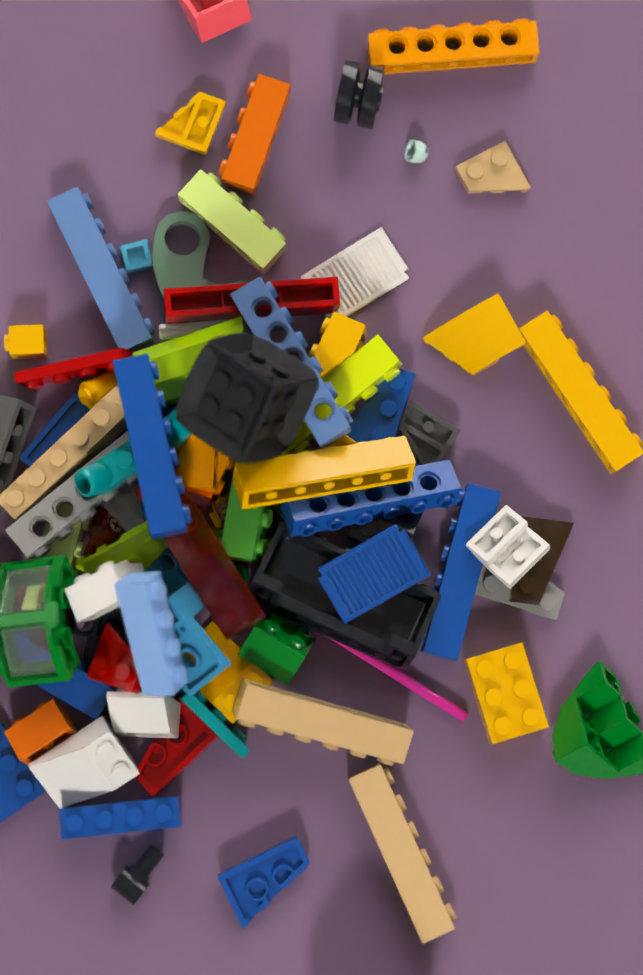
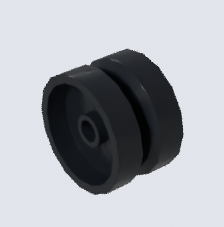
(359, 94)

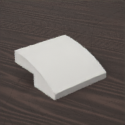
(508, 546)

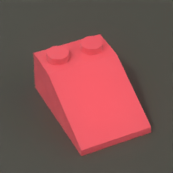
(215, 17)

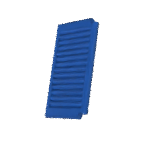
(372, 573)

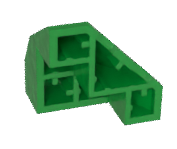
(598, 730)

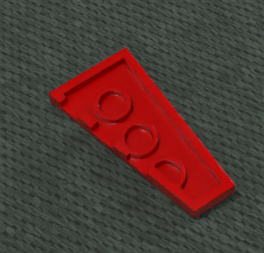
(70, 369)

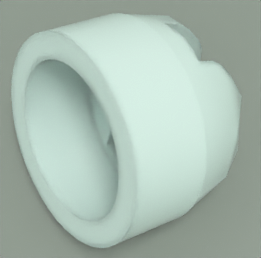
(415, 151)

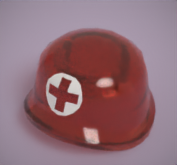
(103, 530)

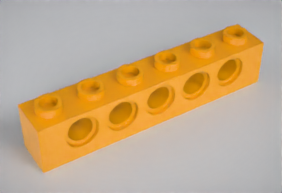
(466, 56)

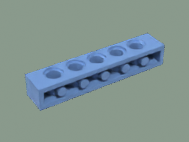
(257, 294)

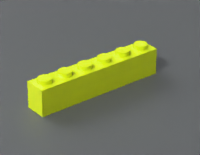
(353, 381)

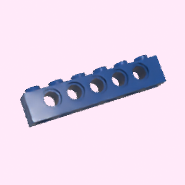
(436, 477)

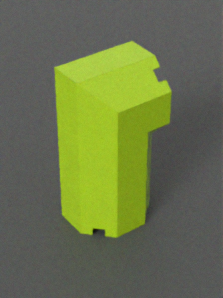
(178, 356)

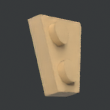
(492, 172)

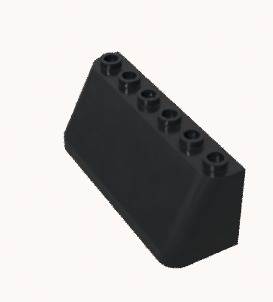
(291, 588)

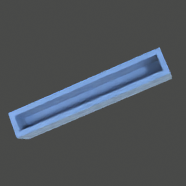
(100, 270)

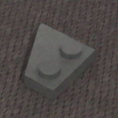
(427, 433)

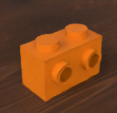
(40, 731)

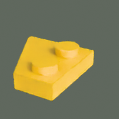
(194, 124)

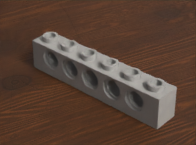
(23, 529)

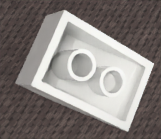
(85, 765)

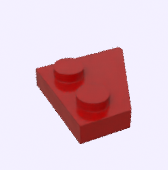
(114, 662)

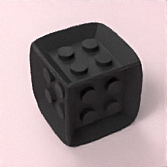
(246, 397)

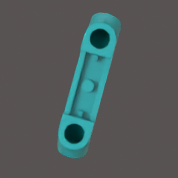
(119, 464)

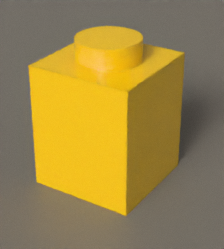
(26, 341)

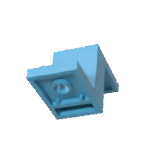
(184, 605)

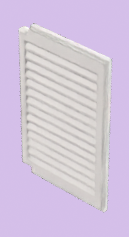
(363, 271)

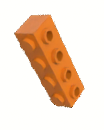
(255, 135)

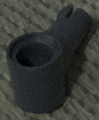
(134, 879)

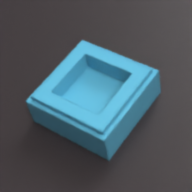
(136, 256)

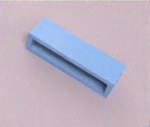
(151, 633)

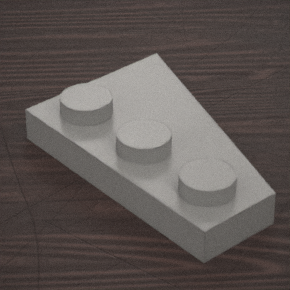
(493, 589)

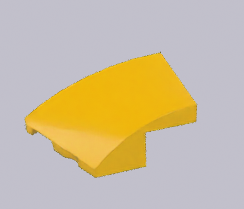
(478, 336)

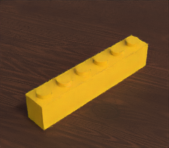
(580, 392)
(324, 472)

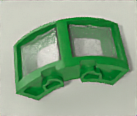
(32, 622)

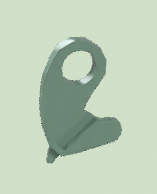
(181, 270)

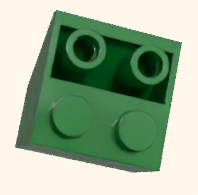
(277, 646)

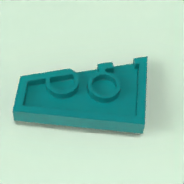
(216, 722)

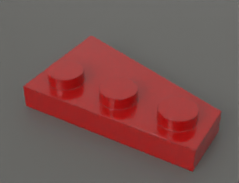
(171, 756)

